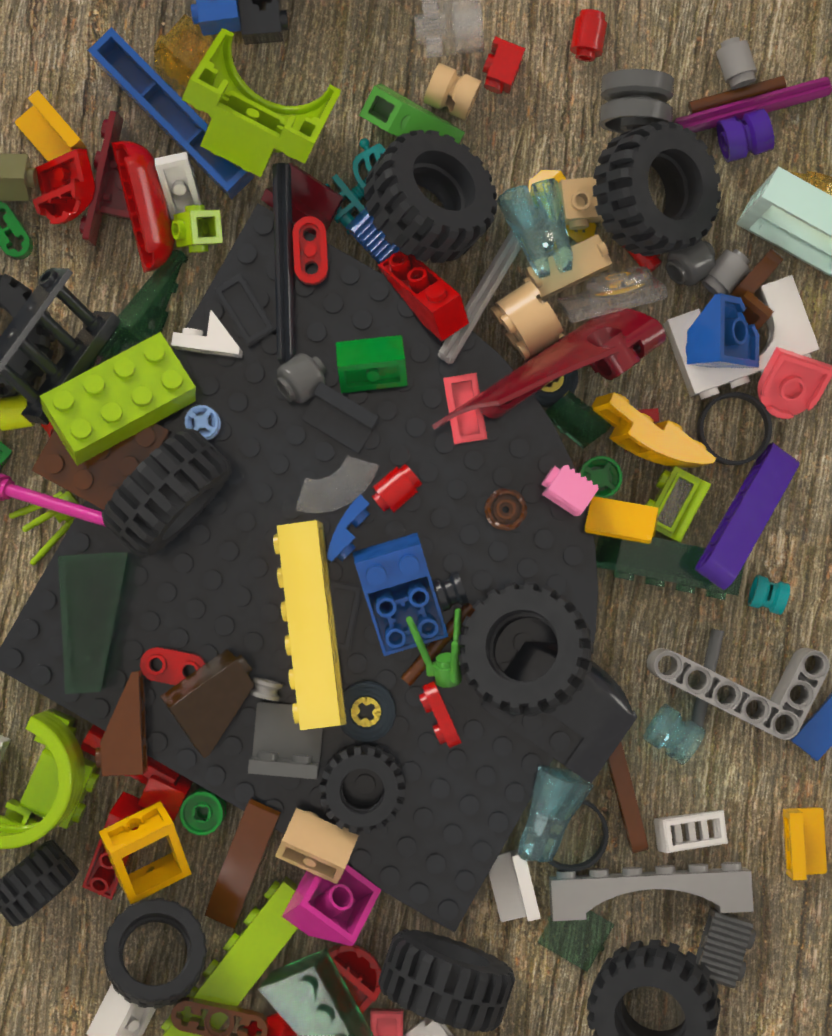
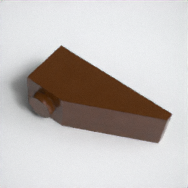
(125, 738)

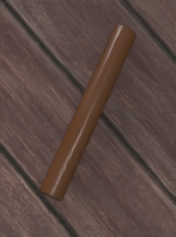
(737, 94)
(435, 647)

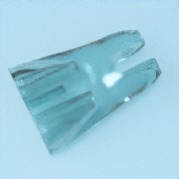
(538, 224)
(554, 802)

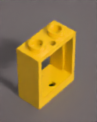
(122, 840)

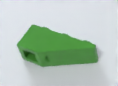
(400, 115)

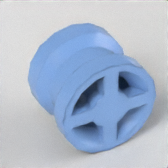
(198, 419)

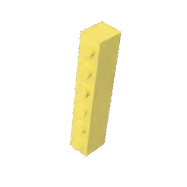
(310, 625)

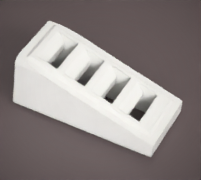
(664, 835)

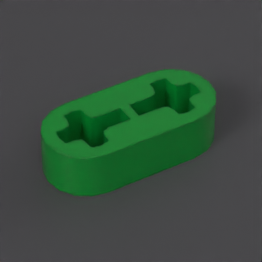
(15, 227)

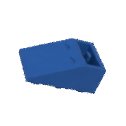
(398, 587)

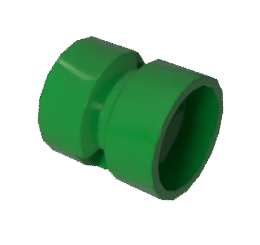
(603, 472)
(203, 812)

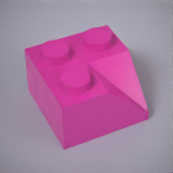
(332, 909)

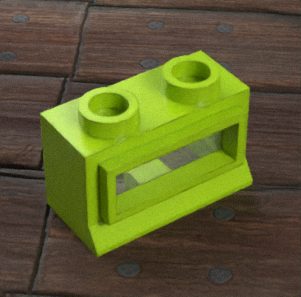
(677, 502)

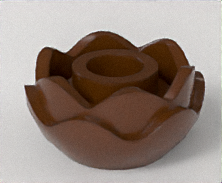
(515, 503)

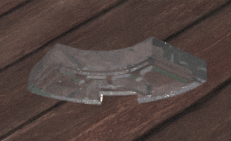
(337, 489)

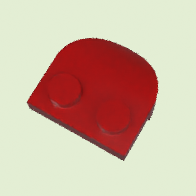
(65, 187)
(359, 971)

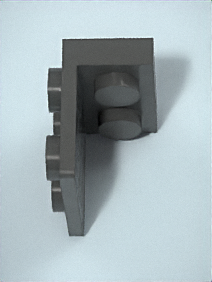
(281, 745)

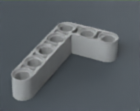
(739, 696)

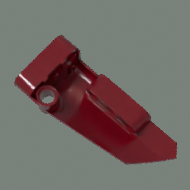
(604, 342)

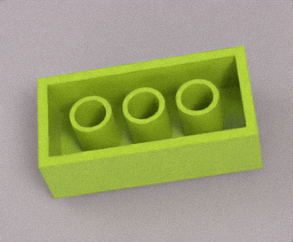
(118, 398)

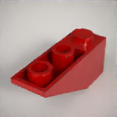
(426, 294)
(101, 875)

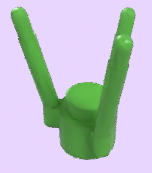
(447, 665)

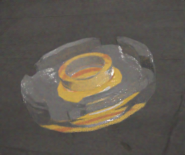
(617, 284)

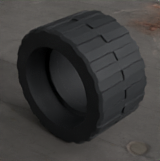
(148, 912)

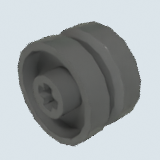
(635, 99)

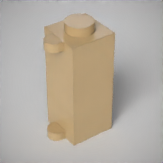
(589, 259)

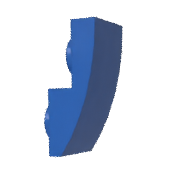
(342, 539)

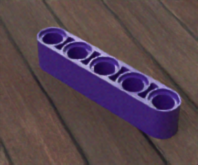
(747, 516)

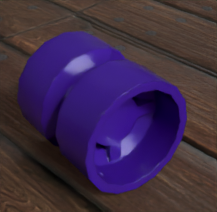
(747, 135)

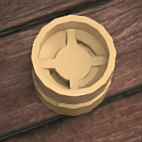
(452, 91)

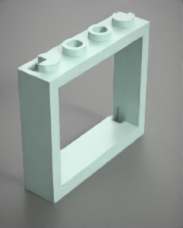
(792, 218)

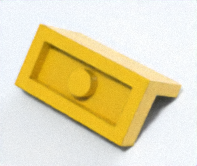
(47, 129)
(621, 520)
(804, 842)

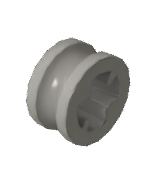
(266, 689)

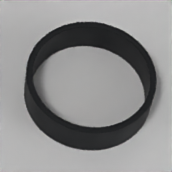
(760, 407)
(588, 863)

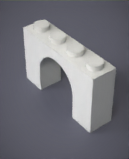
(786, 327)

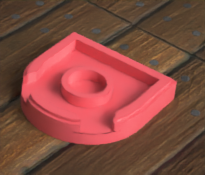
(792, 383)

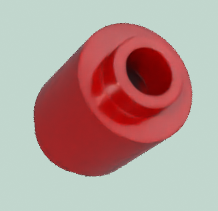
(588, 35)
(396, 488)

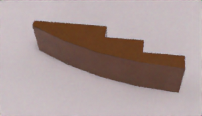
(242, 863)

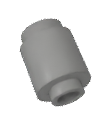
(736, 62)
(727, 273)

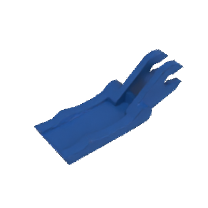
(816, 732)

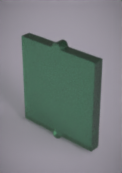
(577, 419)
(577, 939)

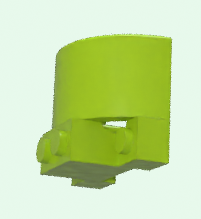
(246, 125)
(55, 786)

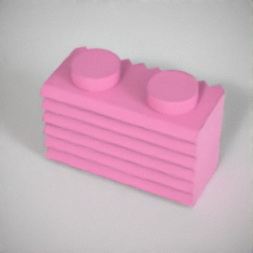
(568, 489)

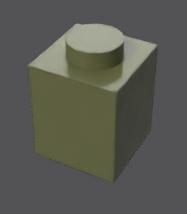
(16, 177)

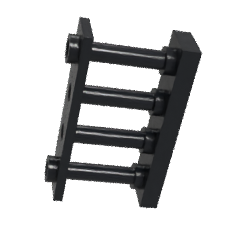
(78, 351)

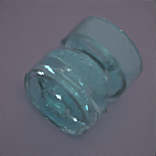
(678, 737)

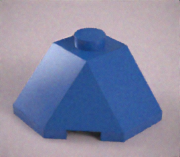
(722, 336)

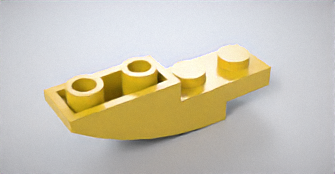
(658, 442)

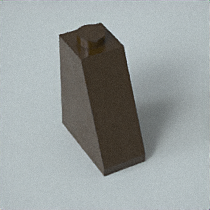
(210, 699)

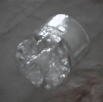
(450, 27)

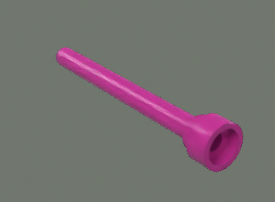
(9, 489)

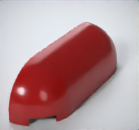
(145, 204)

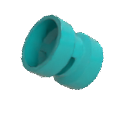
(769, 594)

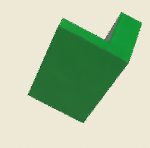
(371, 364)

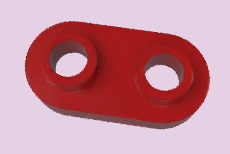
(310, 252)
(173, 664)
(445, 729)

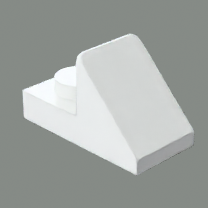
(177, 182)
(216, 342)

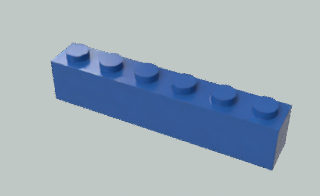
(165, 109)

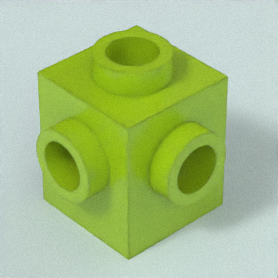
(197, 228)

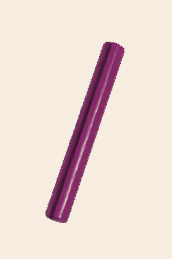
(769, 101)

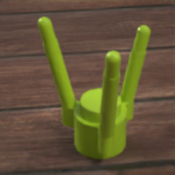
(68, 496)

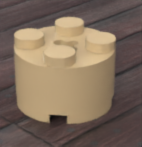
(529, 321)

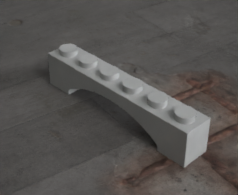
(577, 894)

